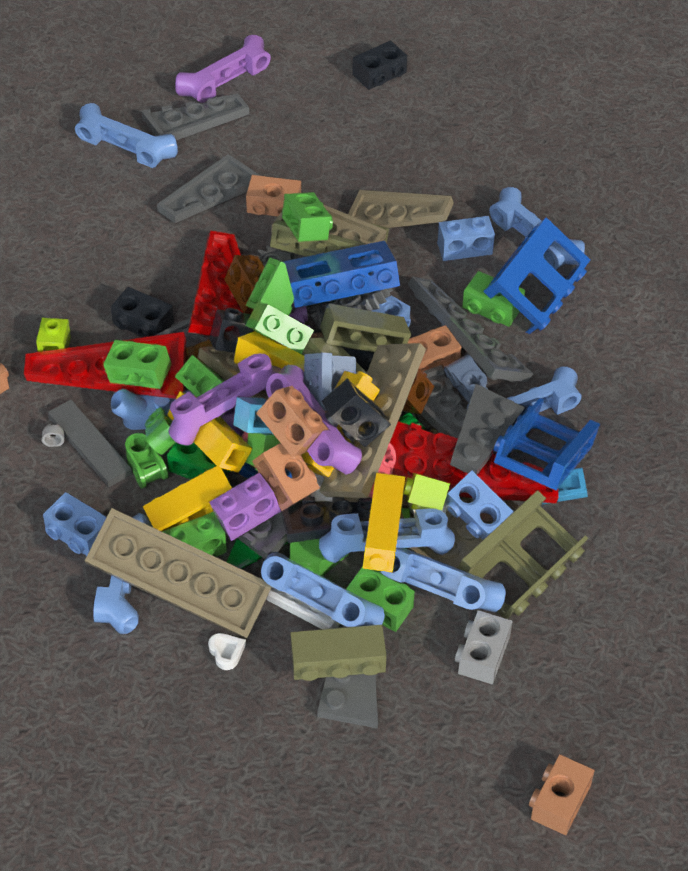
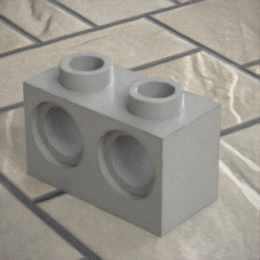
(487, 648)

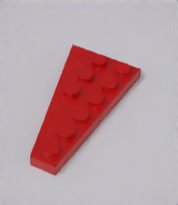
(212, 289)
(85, 368)
(431, 456)

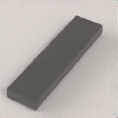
(90, 443)

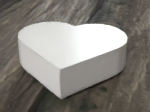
(226, 650)

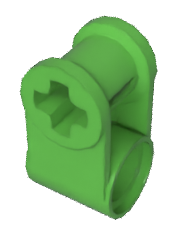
(157, 431)
(146, 463)

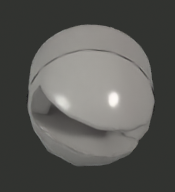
(51, 441)

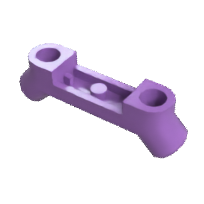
(204, 82)
(194, 412)
(330, 446)

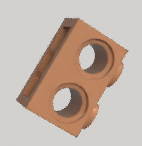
(440, 348)
(288, 424)

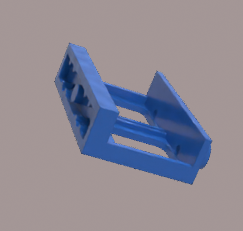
(530, 259)
(342, 273)
(559, 462)

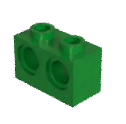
(189, 461)

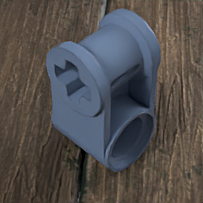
(465, 375)

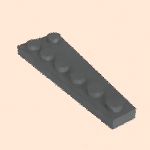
(469, 333)

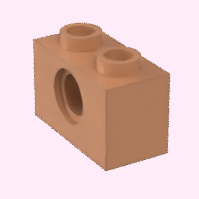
(266, 194)
(286, 489)
(555, 810)

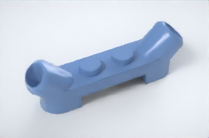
(148, 148)
(510, 213)
(558, 394)
(137, 408)
(425, 529)
(446, 581)
(320, 592)
(110, 602)

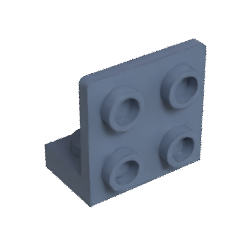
(324, 371)

